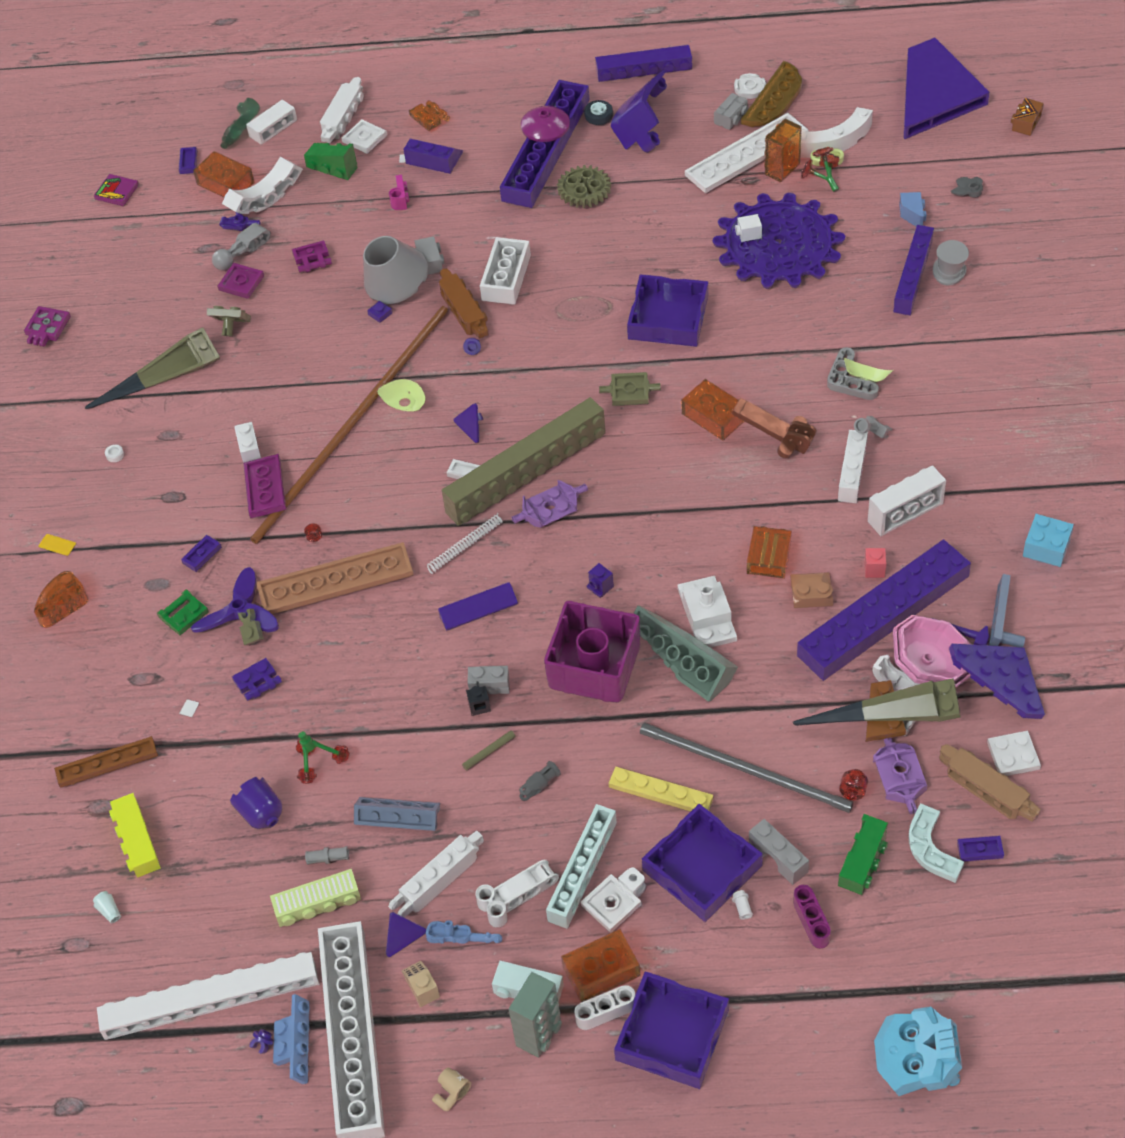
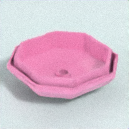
(924, 652)

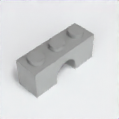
(790, 861)

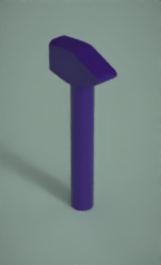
(980, 637)

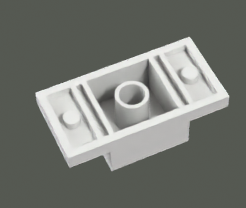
(708, 611)

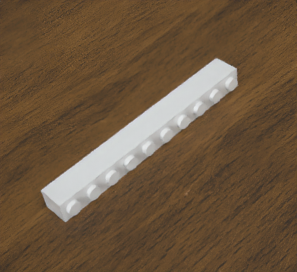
(207, 995)

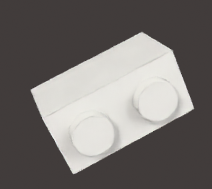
(247, 442)

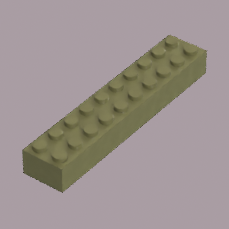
(523, 461)

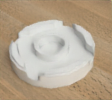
(749, 85)

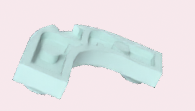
(925, 851)

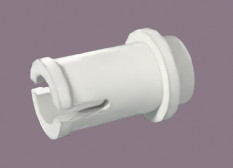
(740, 898)

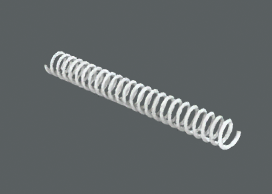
(466, 546)

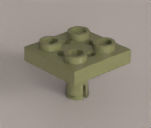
(228, 317)

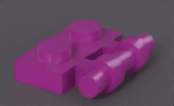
(309, 253)

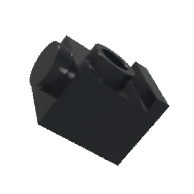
(478, 695)

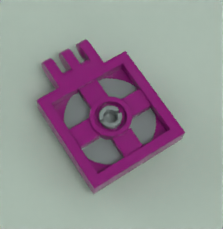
(46, 325)

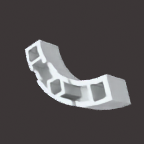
(840, 136)
(266, 191)

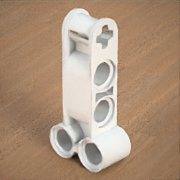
(514, 891)

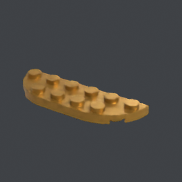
(774, 97)

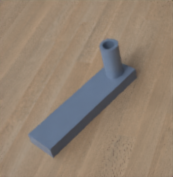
(997, 634)

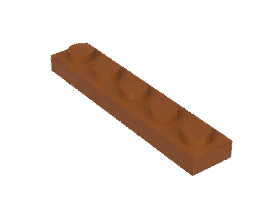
(106, 762)

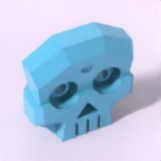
(900, 1053)

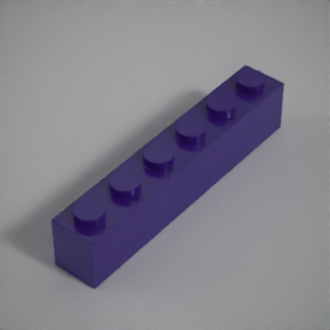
(643, 63)
(913, 270)

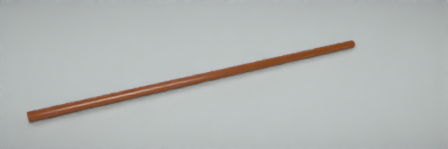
(350, 423)

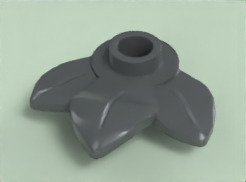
(972, 187)

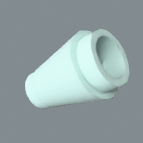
(106, 906)

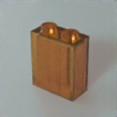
(769, 552)

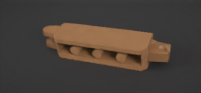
(988, 784)

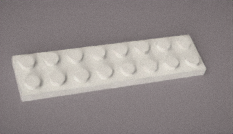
(734, 158)

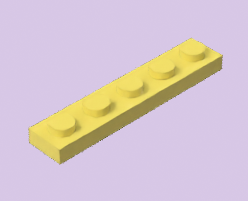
(658, 790)

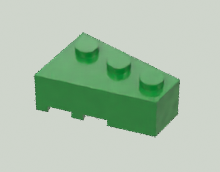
(332, 159)
(864, 855)

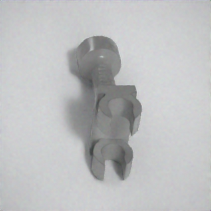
(870, 423)

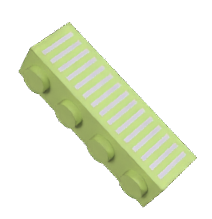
(315, 898)

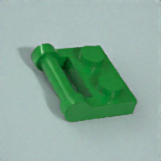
(184, 617)

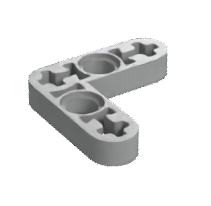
(845, 380)

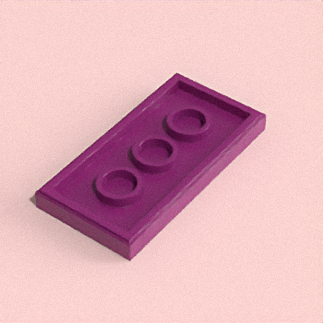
(264, 486)

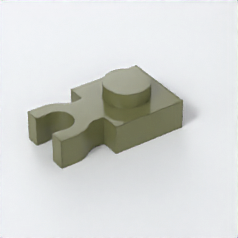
(251, 629)

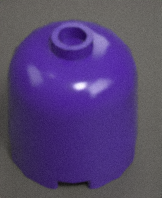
(257, 804)

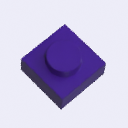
(379, 311)

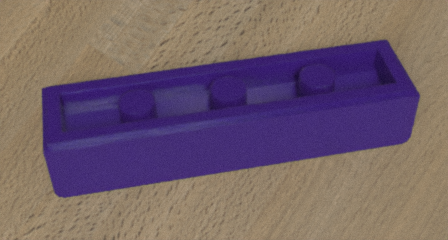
(477, 606)

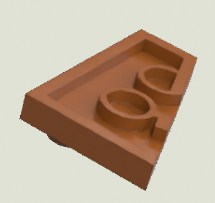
(883, 729)

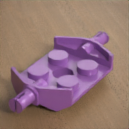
(562, 497)
(903, 786)

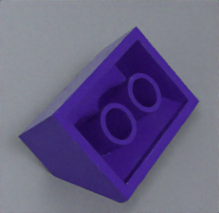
(431, 155)

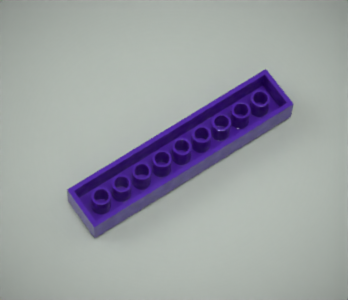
(537, 159)
(882, 609)

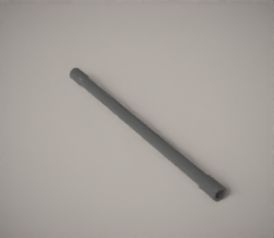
(833, 800)

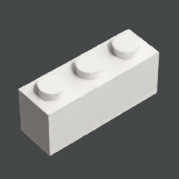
(271, 122)

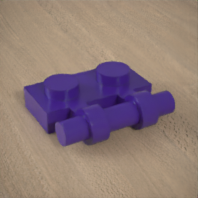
(255, 675)

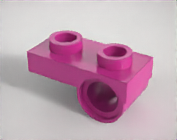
(398, 196)

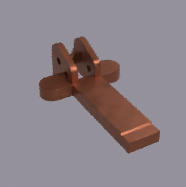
(793, 436)

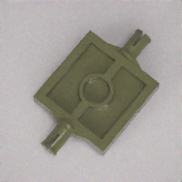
(629, 388)

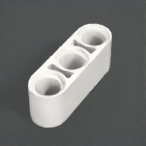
(599, 1016)

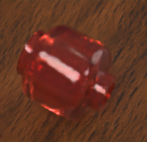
(853, 784)

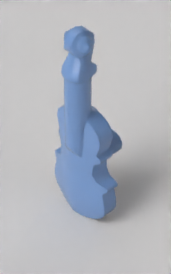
(445, 932)

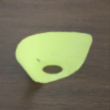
(865, 372)
(398, 389)

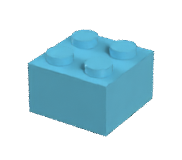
(1048, 540)

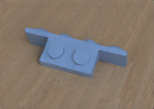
(292, 1040)

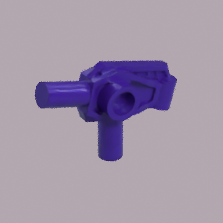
(237, 222)

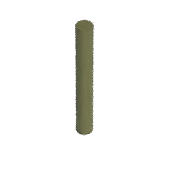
(488, 750)

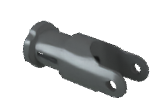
(539, 781)

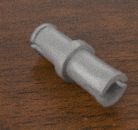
(327, 855)

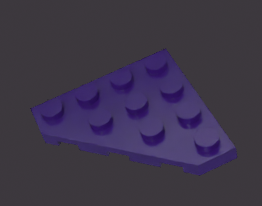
(1004, 672)

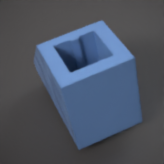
(912, 207)

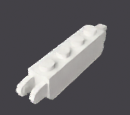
(341, 110)
(437, 874)

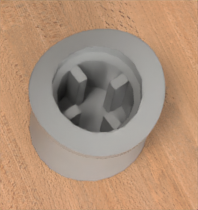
(950, 265)

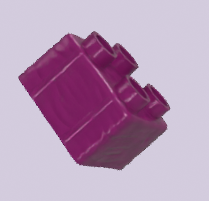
(592, 651)

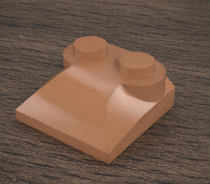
(811, 590)

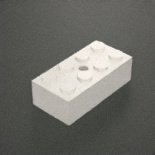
(505, 270)
(906, 500)

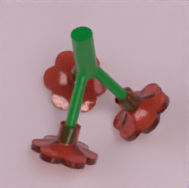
(827, 161)

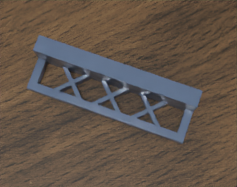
(396, 813)

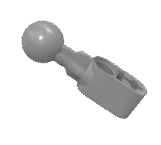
(247, 240)

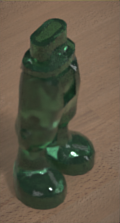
(247, 112)

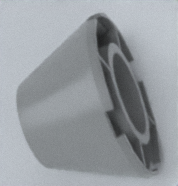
(392, 270)

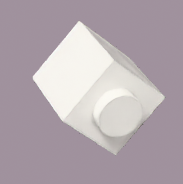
(749, 228)

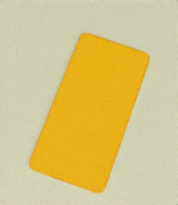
(57, 544)

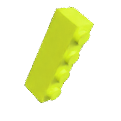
(134, 834)

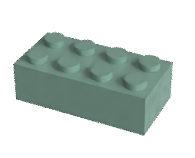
(535, 1015)

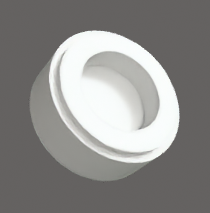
(114, 453)

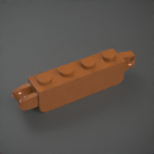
(462, 304)

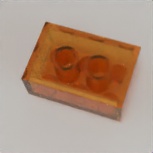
(782, 150)
(221, 173)
(711, 409)
(601, 966)

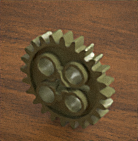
(584, 186)

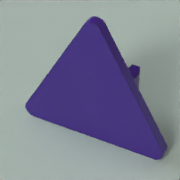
(469, 423)
(401, 933)

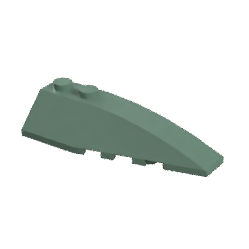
(688, 657)

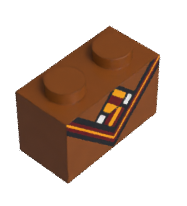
(1027, 116)

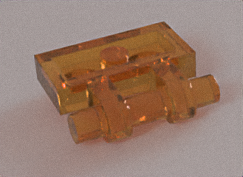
(429, 115)

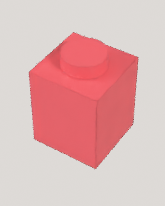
(875, 563)

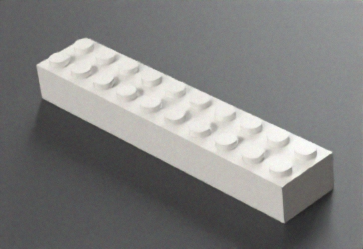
(350, 1032)

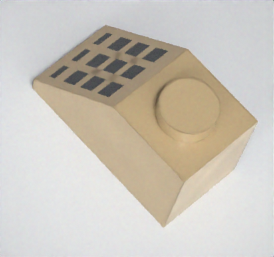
(421, 983)

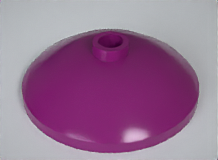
(545, 123)

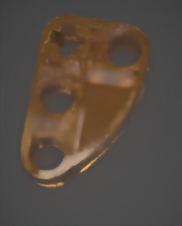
(60, 599)

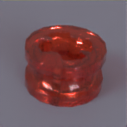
(313, 537)

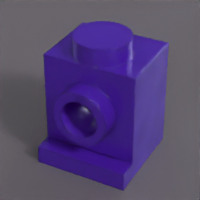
(600, 580)

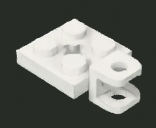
(625, 894)

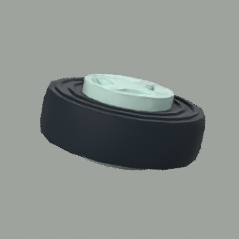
(598, 112)

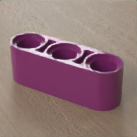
(811, 925)

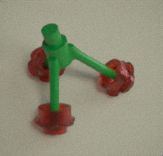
(308, 745)

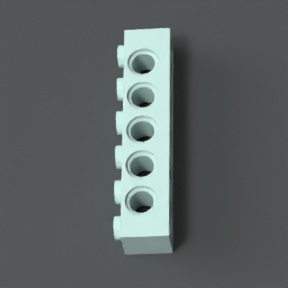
(581, 866)

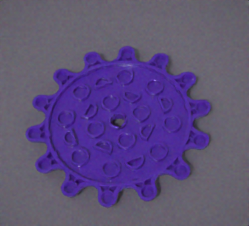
(803, 237)

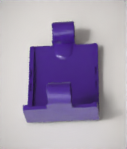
(637, 118)

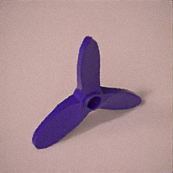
(242, 597)

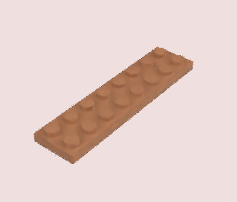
(335, 578)

